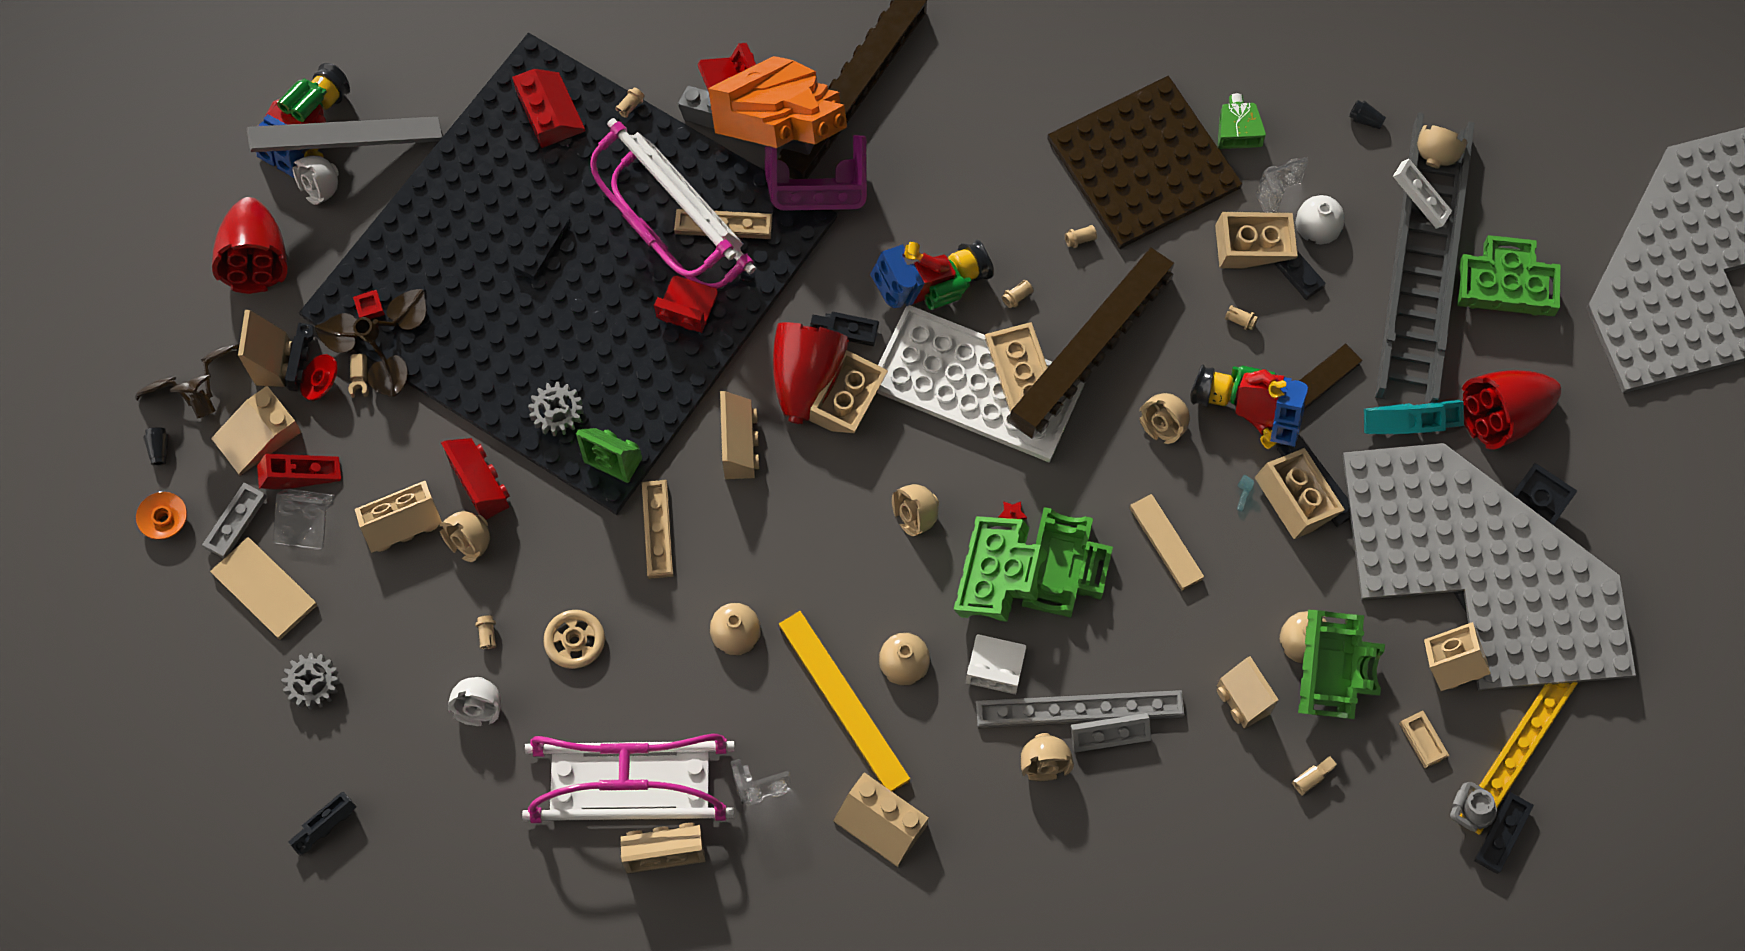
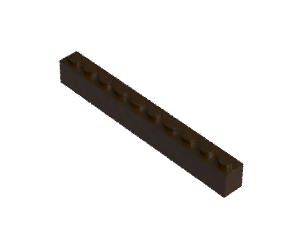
(862, 73)
(1091, 343)

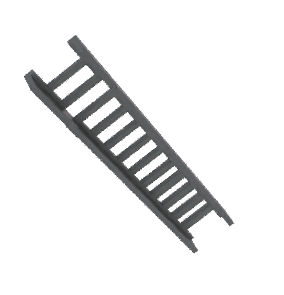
(1446, 276)

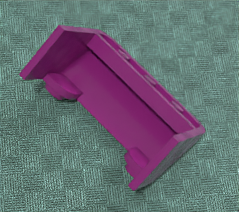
(844, 191)

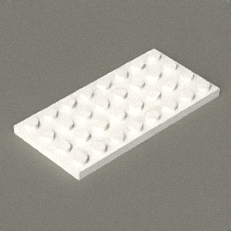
(953, 377)

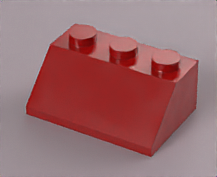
(548, 106)
(476, 476)

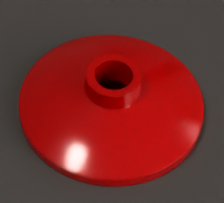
(319, 377)

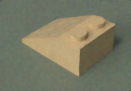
(1255, 238)
(264, 350)
(255, 430)

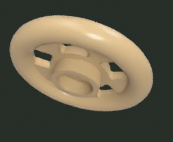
(571, 618)

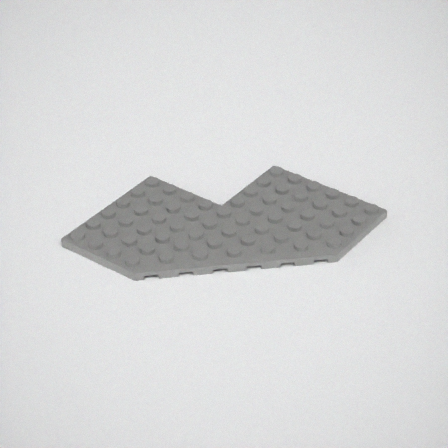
(1665, 293)
(1534, 594)

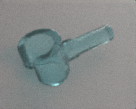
(1246, 484)

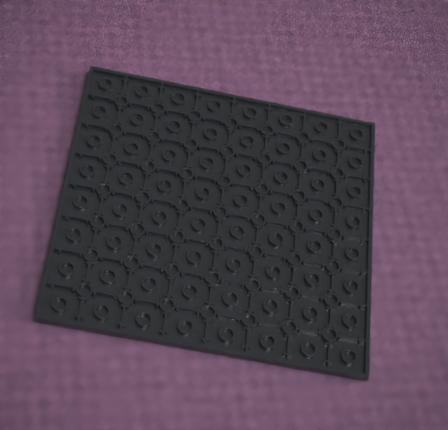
(591, 308)

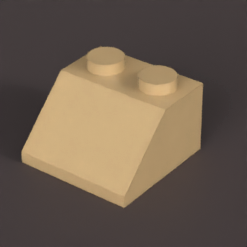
(1456, 657)
(1247, 693)

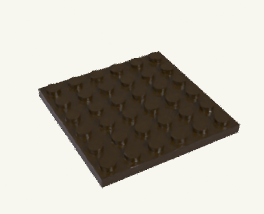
(1144, 161)

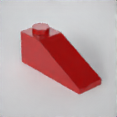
(296, 471)

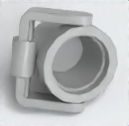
(1477, 809)

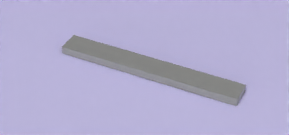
(343, 134)
(1078, 708)

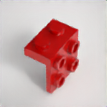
(720, 69)
(686, 303)

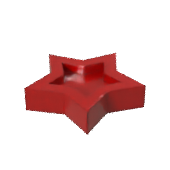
(1012, 511)

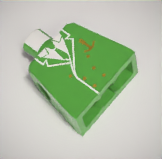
(1240, 125)

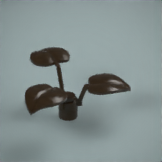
(341, 331)
(199, 399)

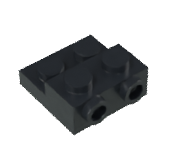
(1544, 493)

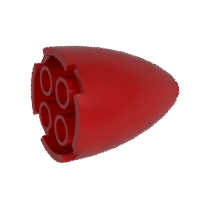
(245, 231)
(804, 365)
(1524, 400)

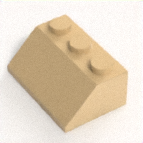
(850, 395)
(738, 436)
(1298, 493)
(398, 517)
(881, 819)
(662, 848)

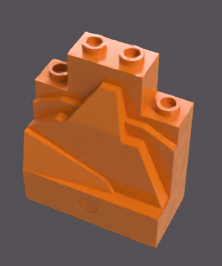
(776, 105)

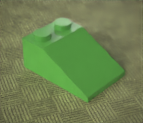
(609, 453)

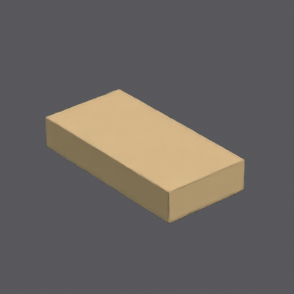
(1424, 739)

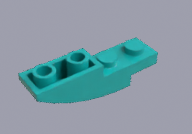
(1414, 418)

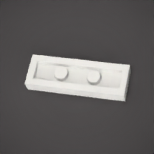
(1422, 193)

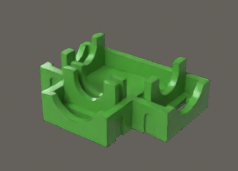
(1509, 279)
(1069, 563)
(998, 569)
(1337, 664)

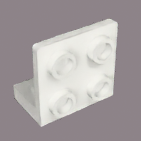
(996, 664)

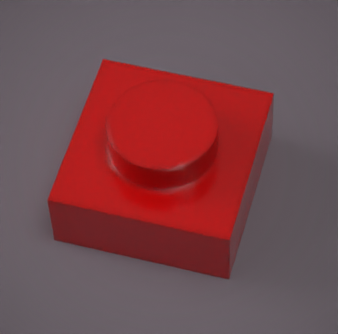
(369, 305)

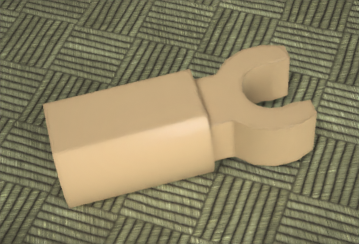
(358, 374)
(1313, 776)

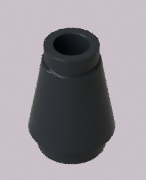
(1366, 115)
(156, 443)

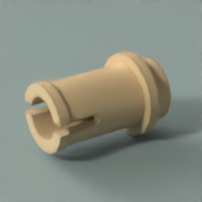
(627, 105)
(1080, 236)
(1018, 293)
(1242, 318)
(486, 631)

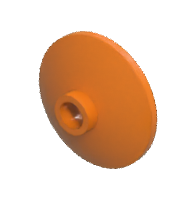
(154, 508)

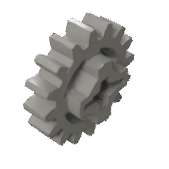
(559, 418)
(317, 689)

